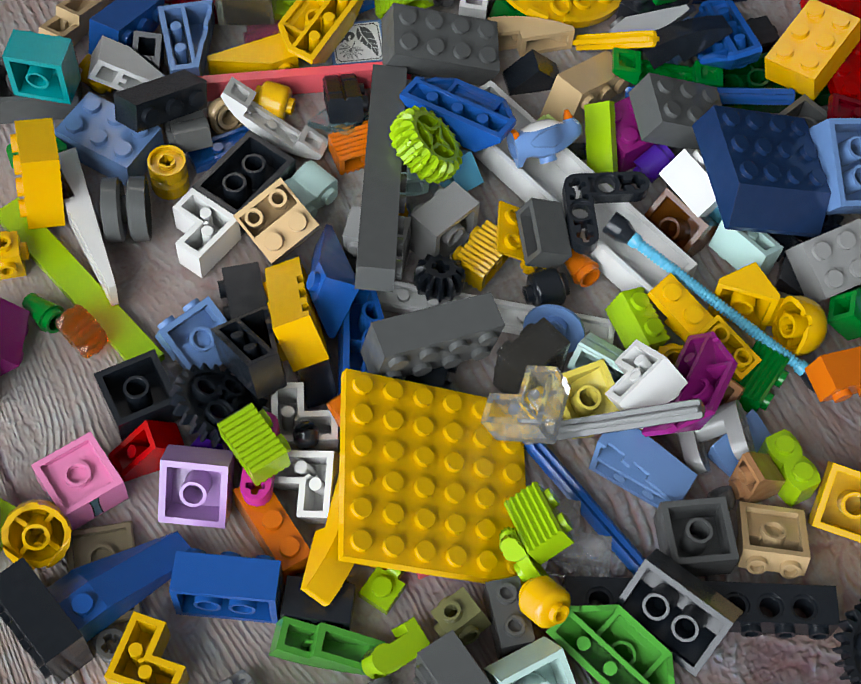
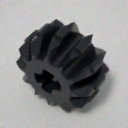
(439, 277)

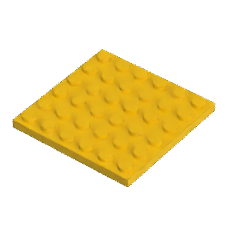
(423, 480)

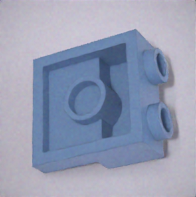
(190, 335)

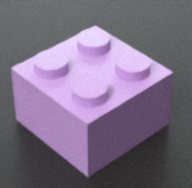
(196, 486)

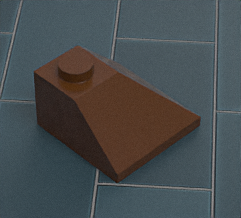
(680, 223)

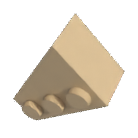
(583, 85)

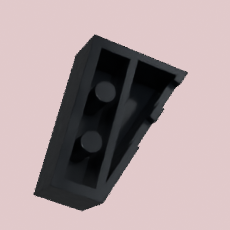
(251, 352)

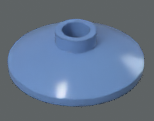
(562, 319)

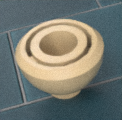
(220, 117)

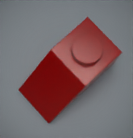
(143, 449)

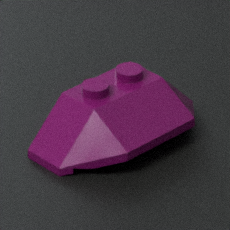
(708, 371)

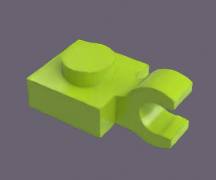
(383, 589)

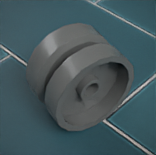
(122, 209)

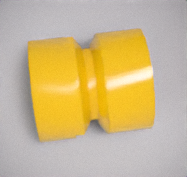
(168, 172)

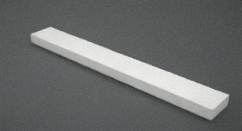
(406, 300)

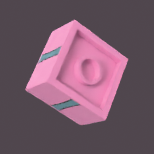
(80, 480)

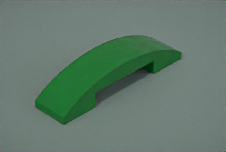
(631, 68)

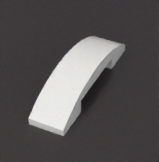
(270, 127)

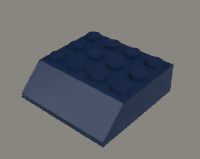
(763, 171)

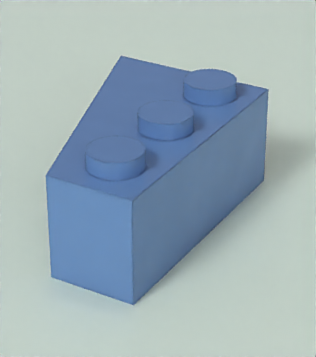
(187, 35)
(641, 467)

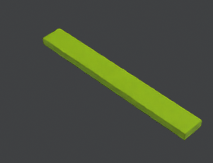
(78, 285)

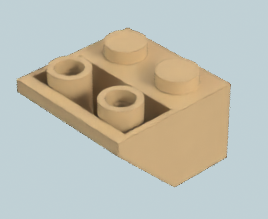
(277, 221)

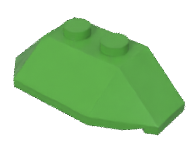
(613, 646)

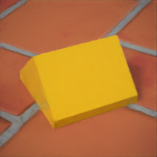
(748, 293)

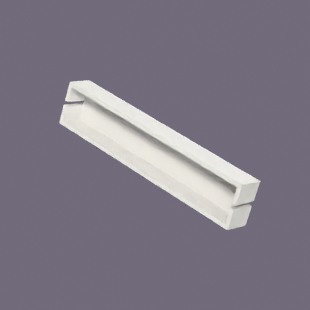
(545, 181)

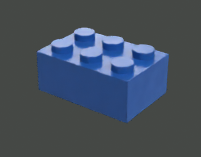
(227, 586)

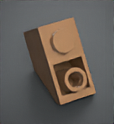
(755, 478)

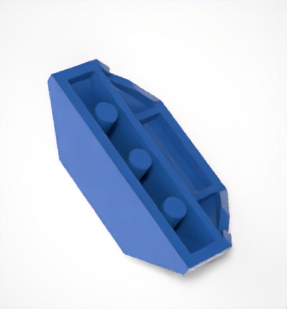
(735, 49)
(472, 113)

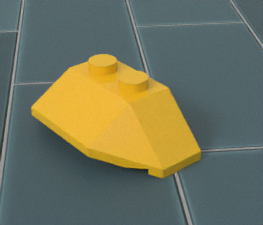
(317, 27)

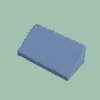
(721, 451)

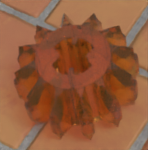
(82, 331)

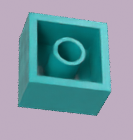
(42, 66)

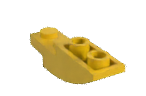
(689, 317)
(323, 571)

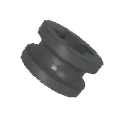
(100, 643)

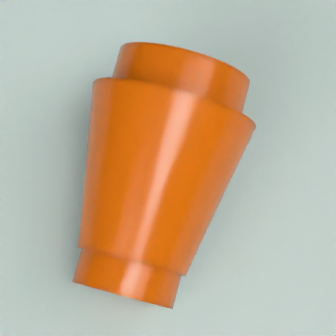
(582, 269)

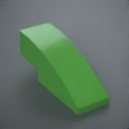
(320, 645)

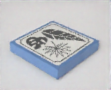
(360, 44)

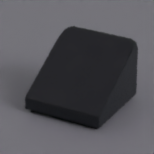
(787, 281)

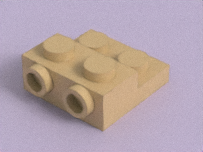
(772, 539)

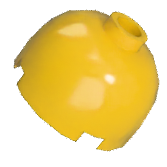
(799, 324)
(36, 533)

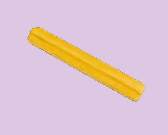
(623, 40)

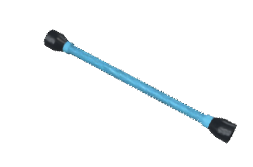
(622, 231)

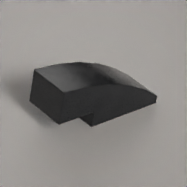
(687, 38)

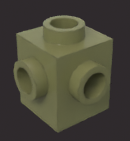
(461, 615)

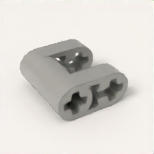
(728, 420)

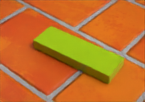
(601, 137)

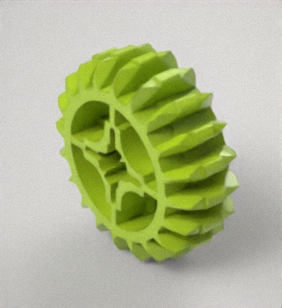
(425, 145)

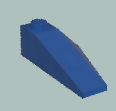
(331, 281)
(113, 585)

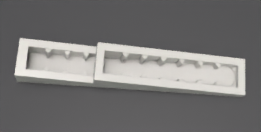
(84, 222)

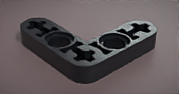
(591, 195)

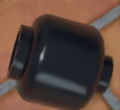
(546, 287)

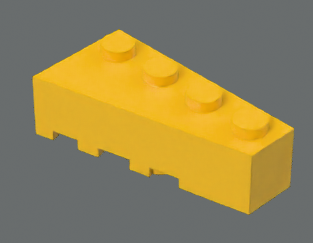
(294, 315)

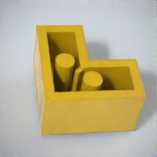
(140, 655)

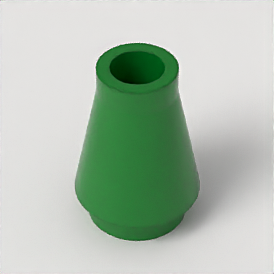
(43, 312)

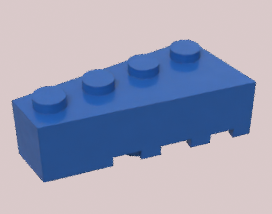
(354, 329)

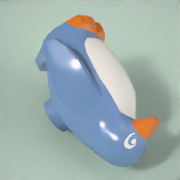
(543, 139)

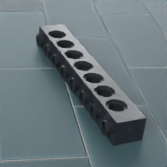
(816, 601)

